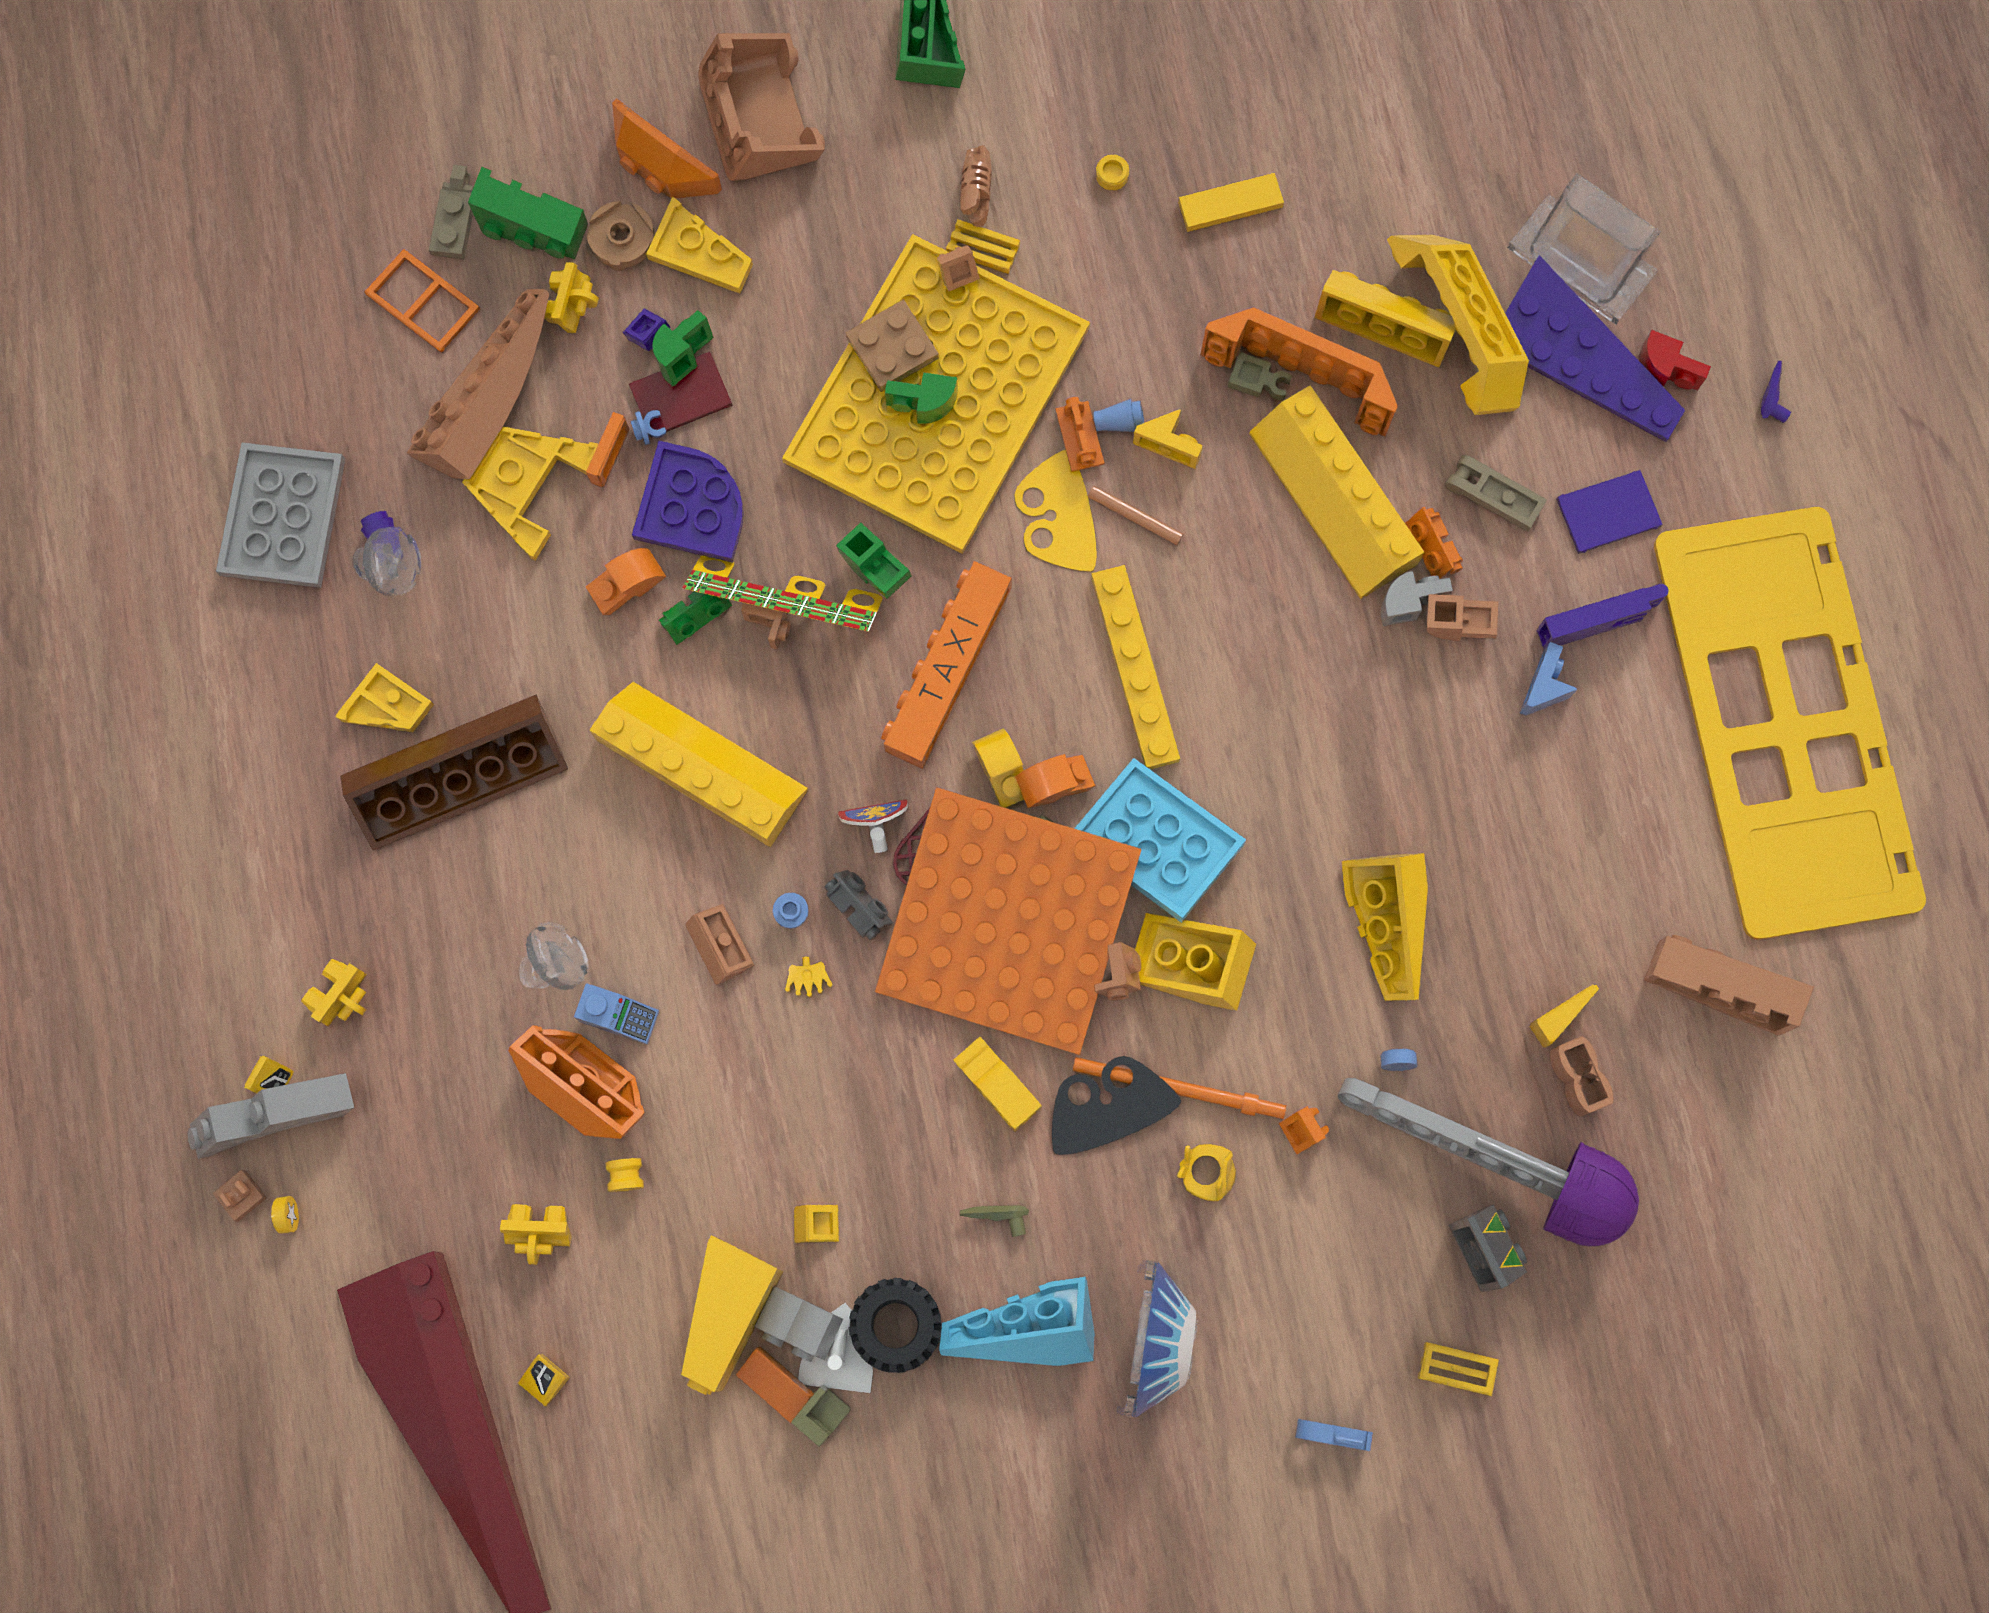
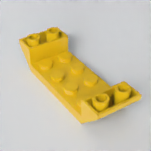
(1476, 318)

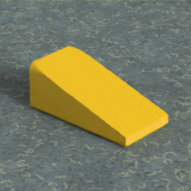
(1553, 1023)

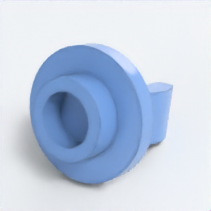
(642, 428)
(790, 910)

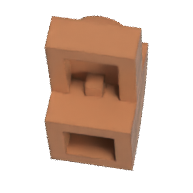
(1454, 617)

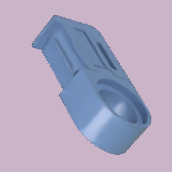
(1334, 1435)

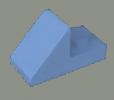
(1543, 689)

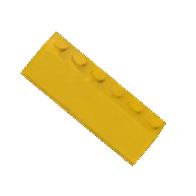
(1336, 492)
(698, 762)

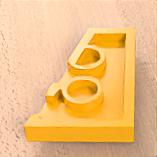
(696, 250)

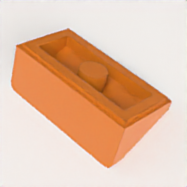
(774, 1384)

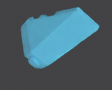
(1038, 1329)

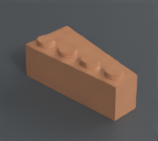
(1729, 985)

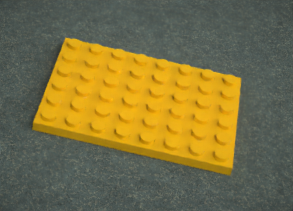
(943, 473)

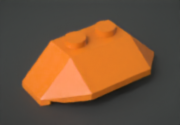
(659, 159)
(578, 1081)

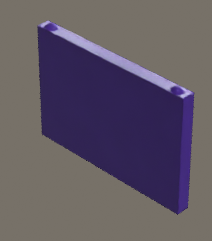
(1609, 511)

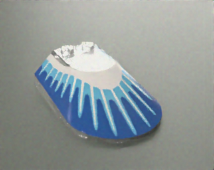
(1162, 1342)

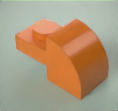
(625, 577)
(1054, 779)

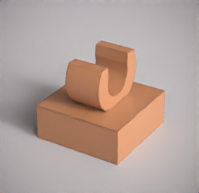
(958, 267)
(239, 1195)

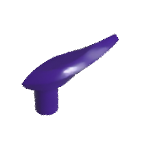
(1771, 396)

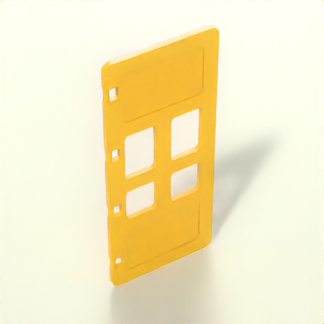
(1817, 854)

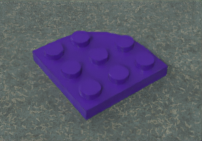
(690, 504)

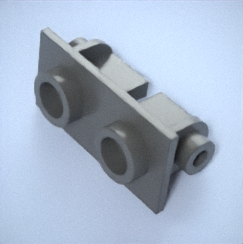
(868, 911)

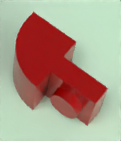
(1663, 361)

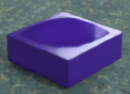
(643, 329)

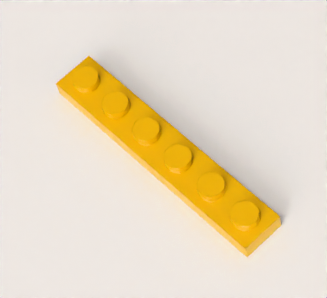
(1135, 667)

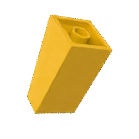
(725, 1313)

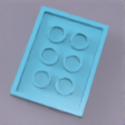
(1178, 838)

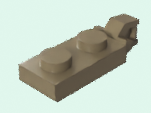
(453, 216)

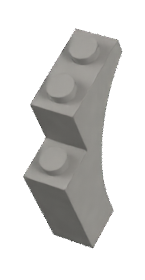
(269, 1113)

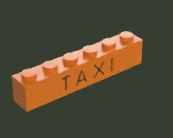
(947, 664)

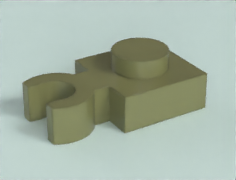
(1253, 375)

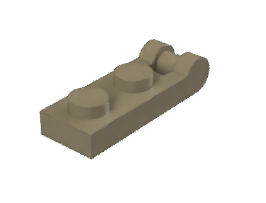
(1496, 492)

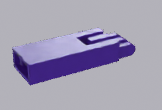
(1600, 616)

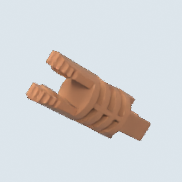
(976, 185)

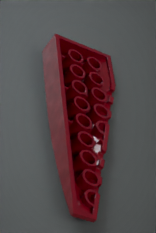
(427, 1376)

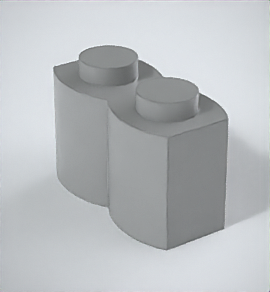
(799, 1324)

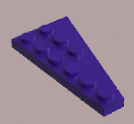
(1583, 354)

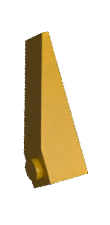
(1391, 910)

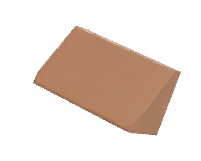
(719, 944)

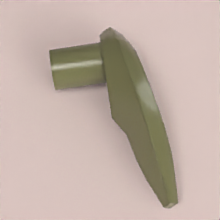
(1001, 1212)

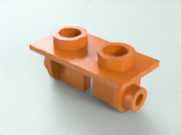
(1079, 435)
(1428, 531)

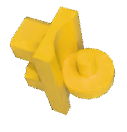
(572, 297)
(342, 996)
(536, 1236)

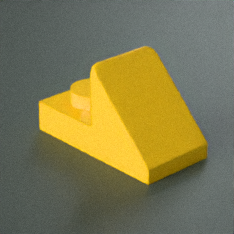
(1159, 438)

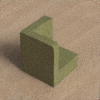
(821, 1415)

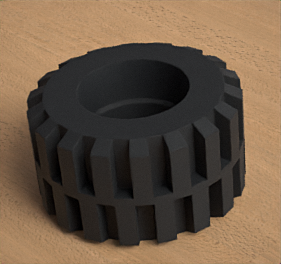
(862, 1325)

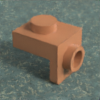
(771, 618)
(1124, 968)

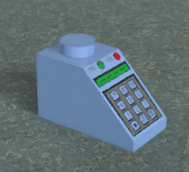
(616, 1014)

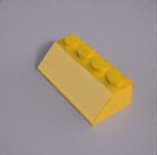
(1385, 317)

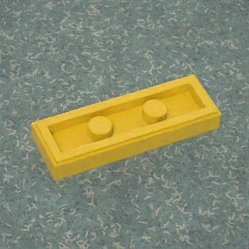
(1231, 202)

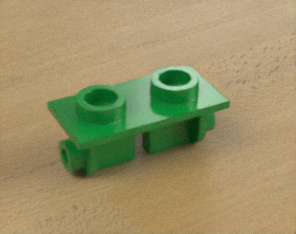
(684, 620)

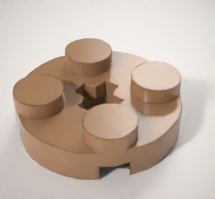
(602, 234)

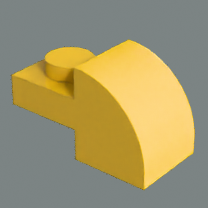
(1001, 765)

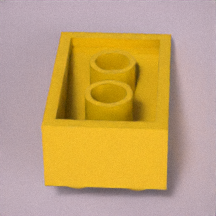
(1194, 960)

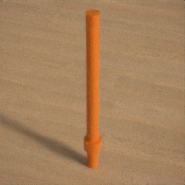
(1248, 1103)

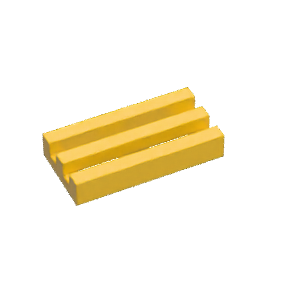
(987, 235)
(1489, 1376)

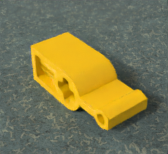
(998, 1084)

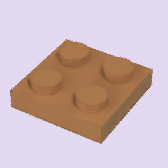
(892, 345)

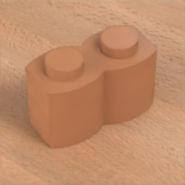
(1585, 1085)

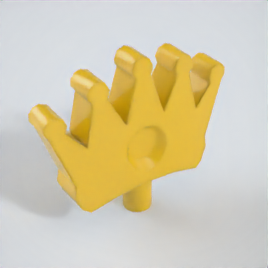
(806, 976)

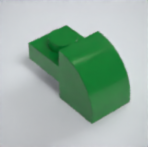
(676, 348)
(931, 399)
(872, 561)

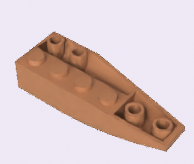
(484, 393)

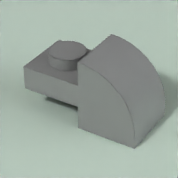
(1406, 597)

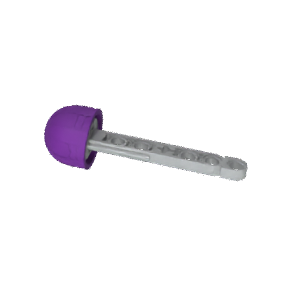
(1591, 1201)

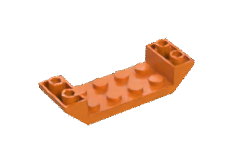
(1307, 353)

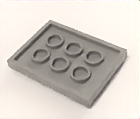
(281, 515)

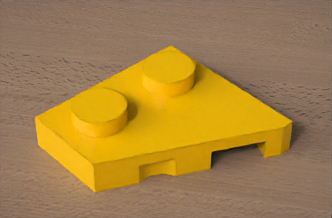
(385, 703)

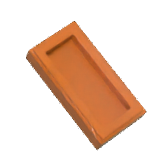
(608, 450)

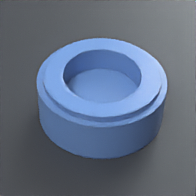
(1398, 1059)

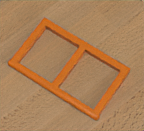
(422, 300)

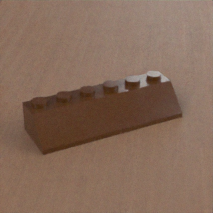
(453, 772)

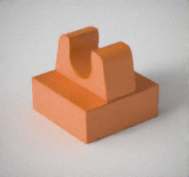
(1303, 1129)

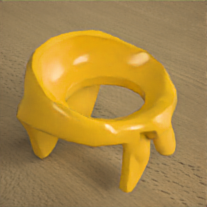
(1225, 1181)

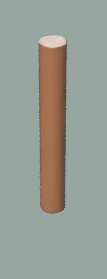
(1135, 515)

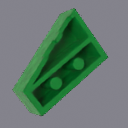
(927, 45)
(525, 218)

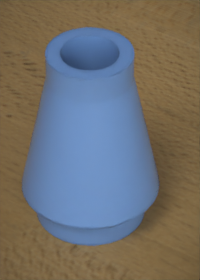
(1120, 417)

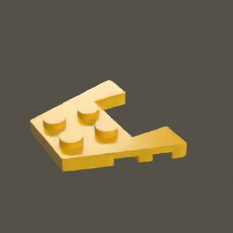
(513, 475)

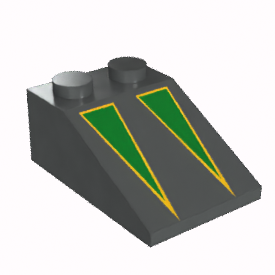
(1489, 1249)

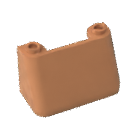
(755, 106)

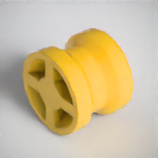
(624, 1175)

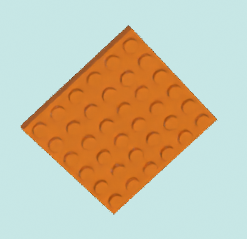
(1008, 920)

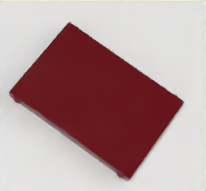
(689, 400)

